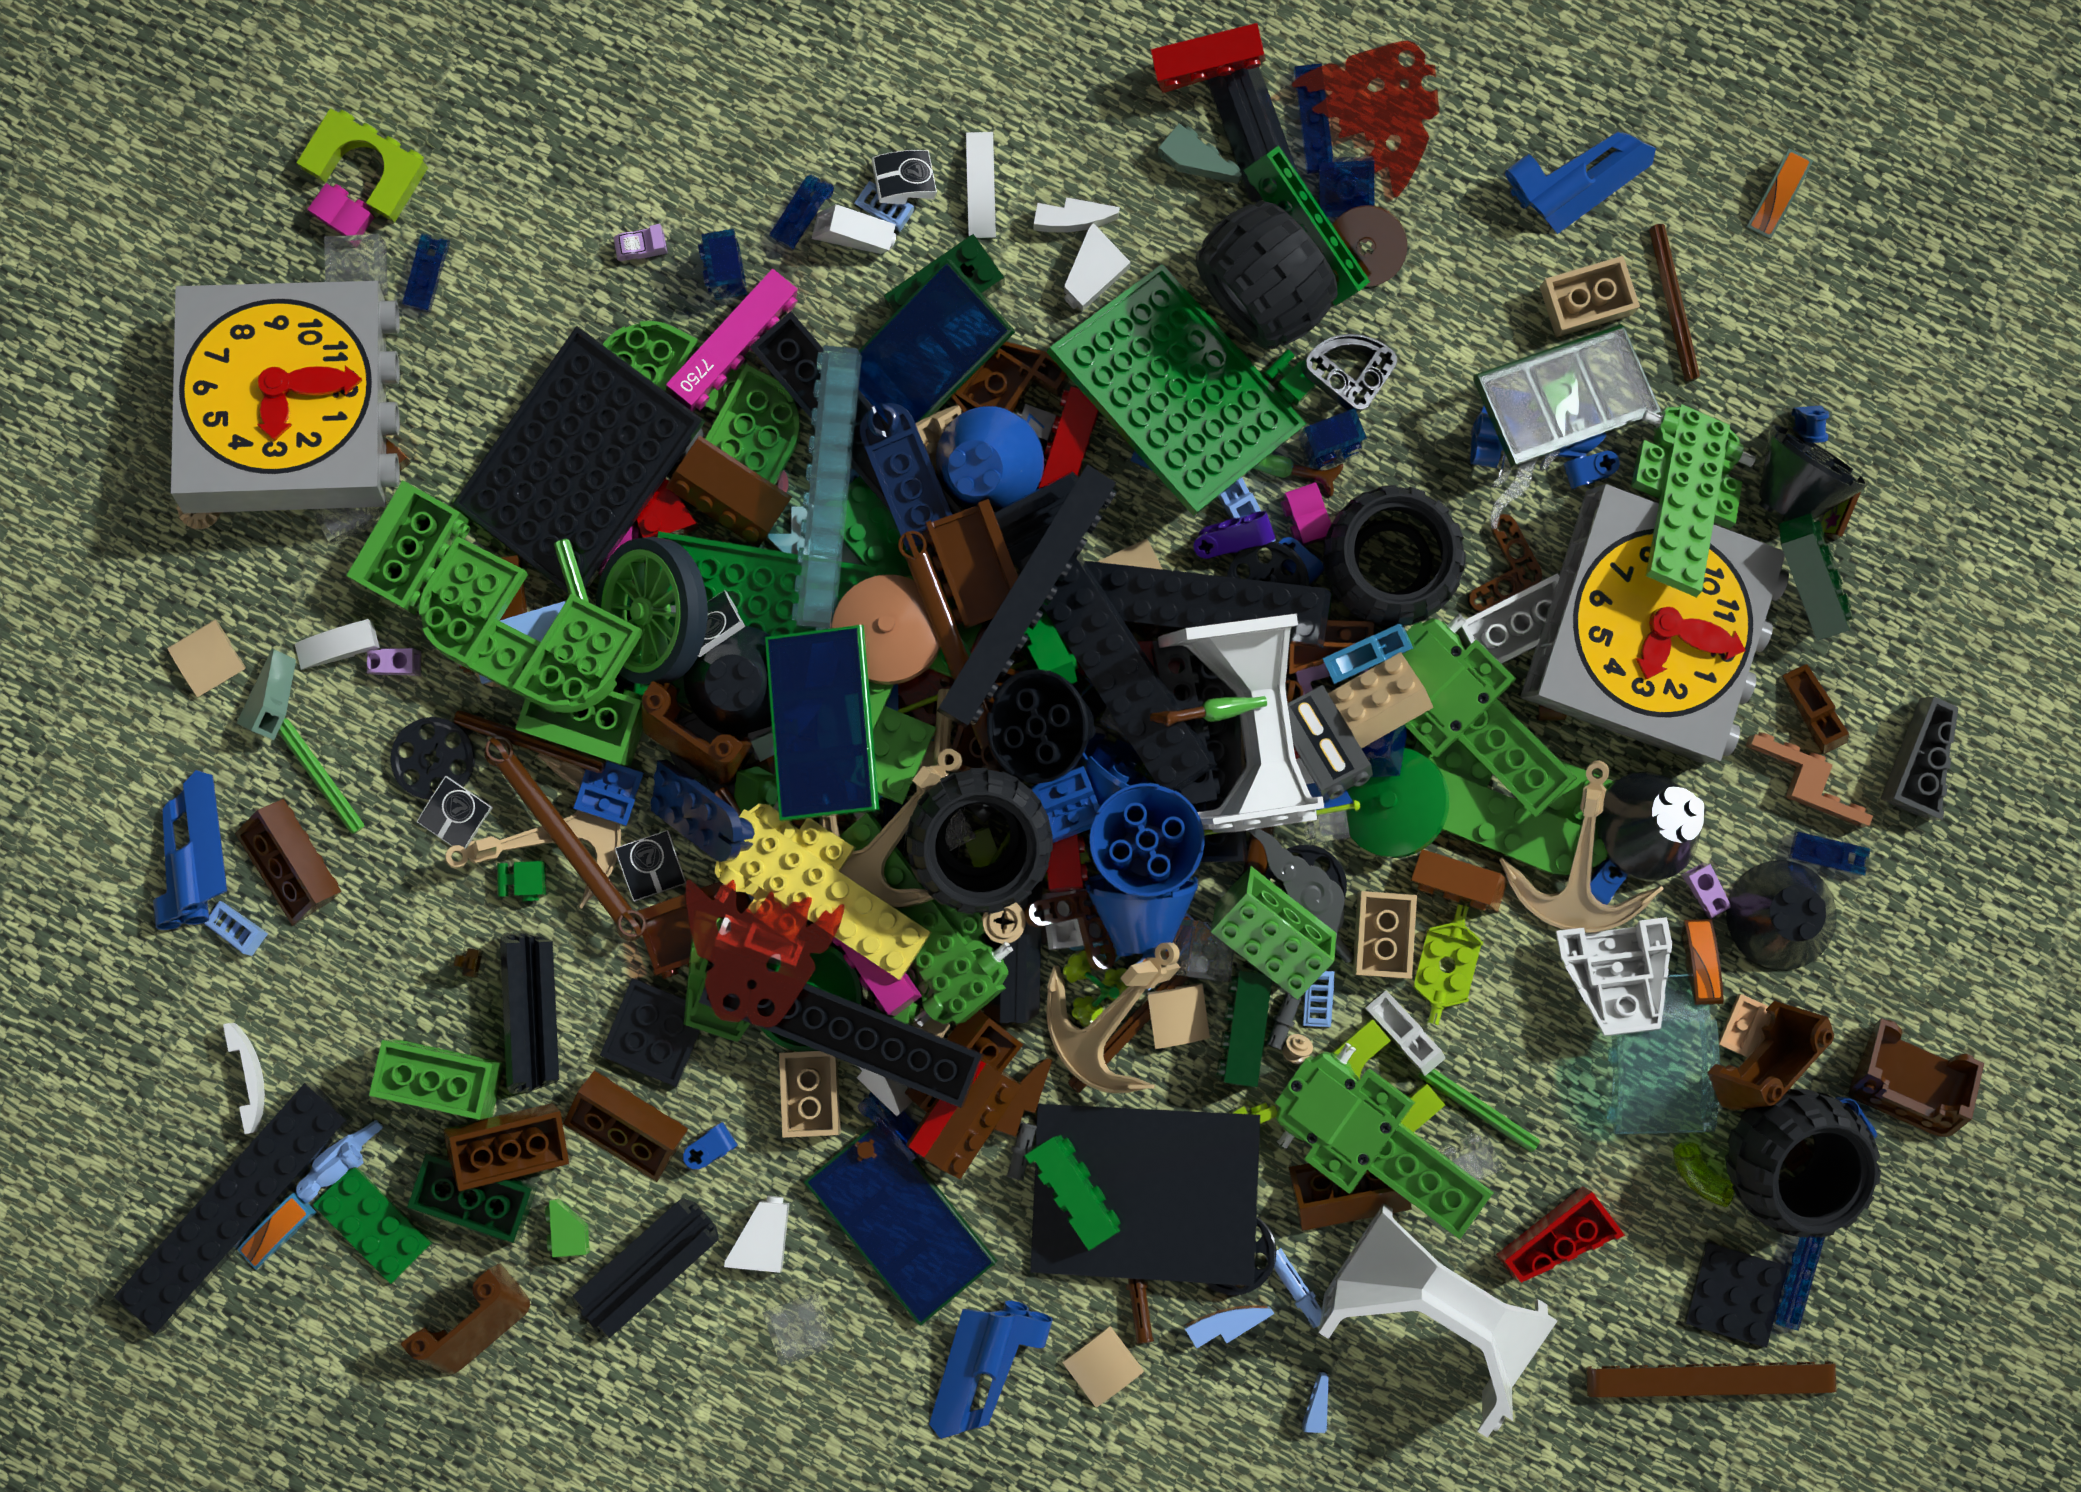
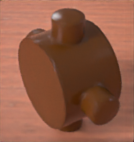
(865, 1150)

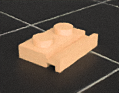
(1743, 1027)

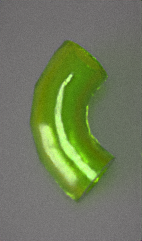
(1699, 1176)

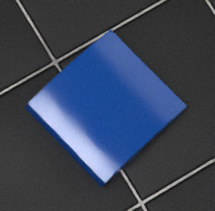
(609, 793)
(1068, 803)

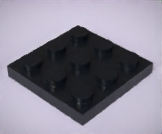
(651, 1033)
(1736, 1294)

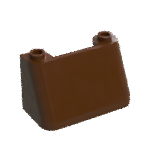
(715, 760)
(1789, 1049)
(1916, 1083)
(501, 1307)

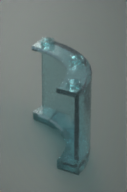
(1663, 1072)

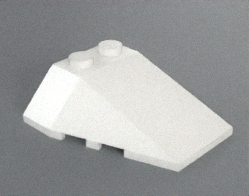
(1620, 973)

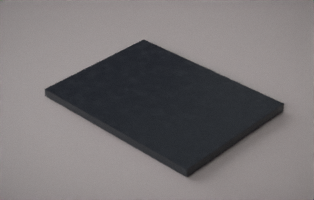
(578, 460)
(1174, 1182)

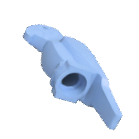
(336, 1162)

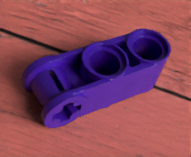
(1234, 535)

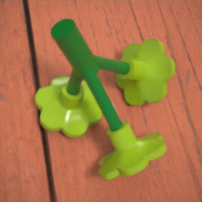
(1087, 1008)

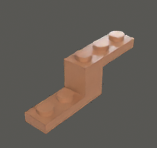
(1809, 779)

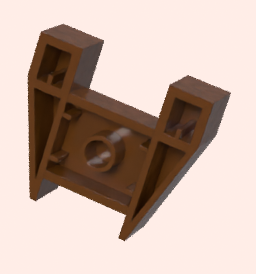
(1008, 376)

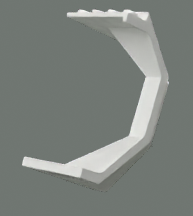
(1253, 663)
(1397, 1274)

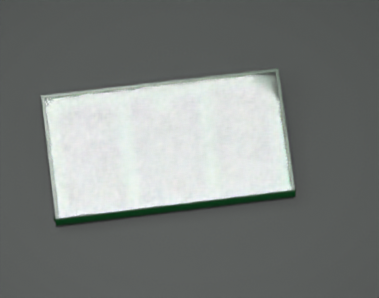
(1566, 394)

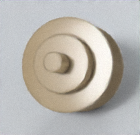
(1297, 1048)

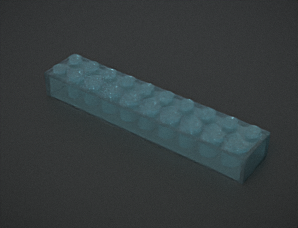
(828, 487)

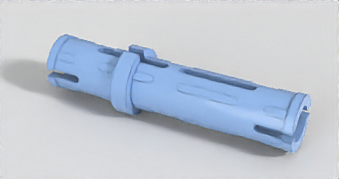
(1301, 1294)

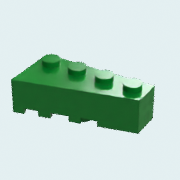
(1048, 650)
(1074, 1191)

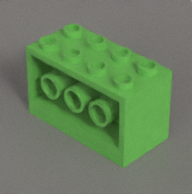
(394, 538)
(593, 731)
(1274, 932)
(436, 1079)

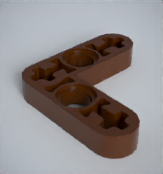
(1513, 576)
(1076, 911)

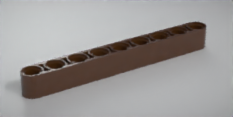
(1711, 1380)

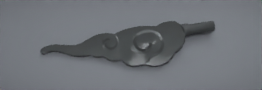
(1307, 886)

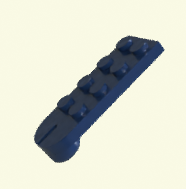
(903, 470)
(699, 813)

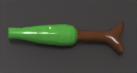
(1283, 467)
(1211, 710)

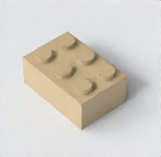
(1589, 296)
(1381, 700)
(1384, 935)
(809, 1094)

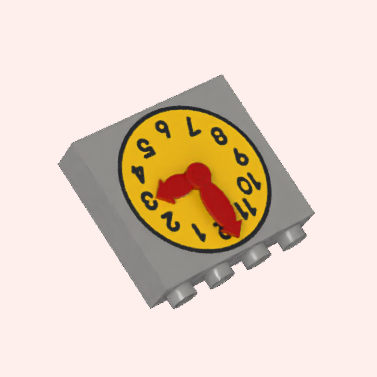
(283, 397)
(1647, 653)

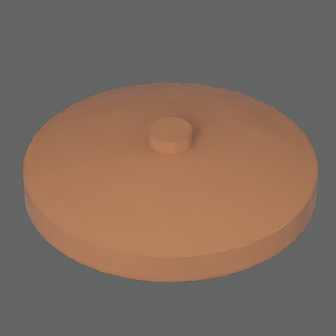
(895, 627)

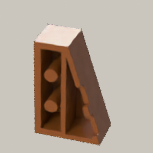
(1338, 636)
(1459, 881)

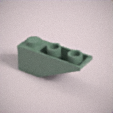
(1192, 156)
(269, 696)

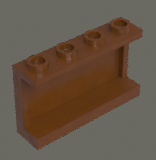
(972, 562)
(669, 931)

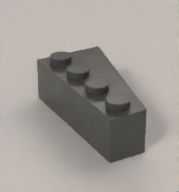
(1923, 760)

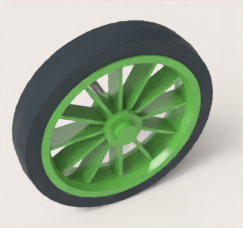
(653, 609)

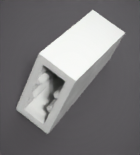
(854, 230)
(1094, 270)
(762, 1239)

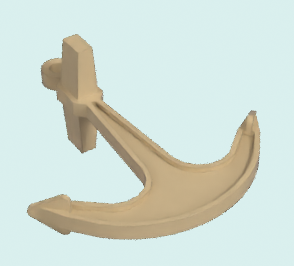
(598, 832)
(868, 864)
(1576, 904)
(1084, 1048)

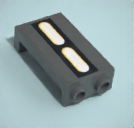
(1326, 744)

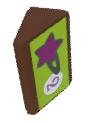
(1836, 519)

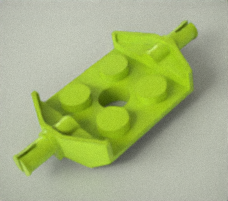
(1463, 947)

